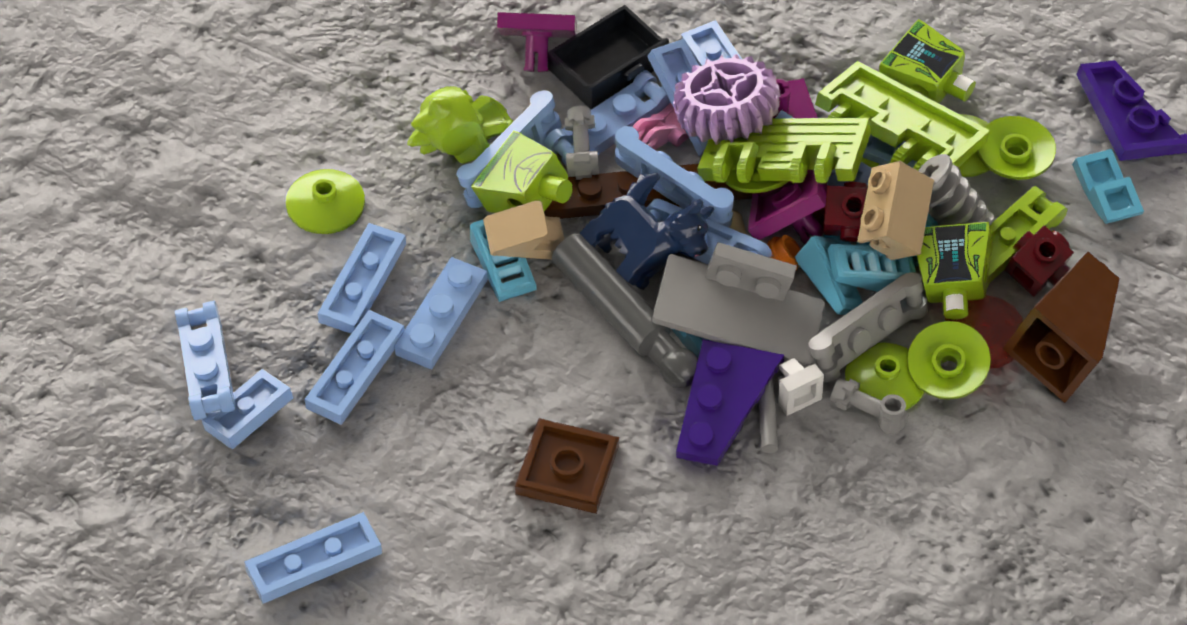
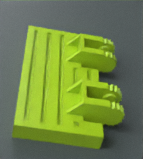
(900, 116)
(789, 150)

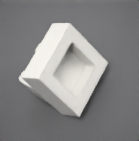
(799, 386)

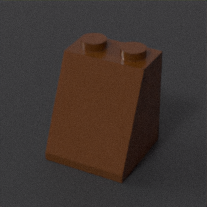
(1067, 328)

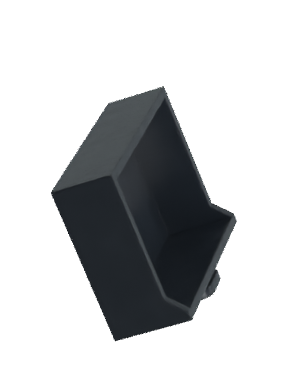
(605, 56)

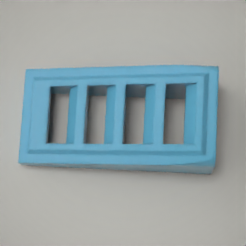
(875, 261)
(816, 264)
(507, 289)

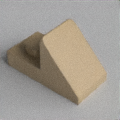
(523, 232)

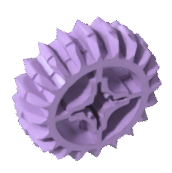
(726, 99)

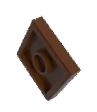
(567, 465)

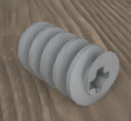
(951, 194)

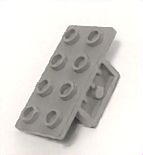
(739, 302)

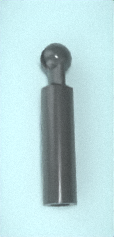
(624, 309)

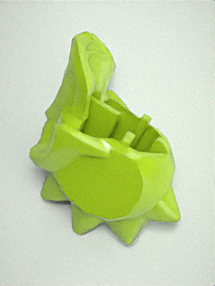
(458, 124)

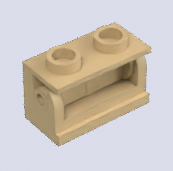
(896, 210)

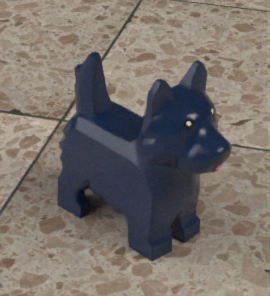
(643, 236)

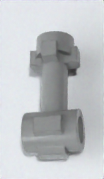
(582, 162)
(890, 410)

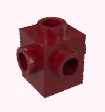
(845, 210)
(1039, 259)

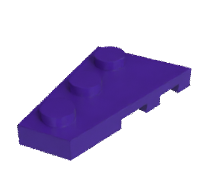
(1126, 116)
(721, 396)

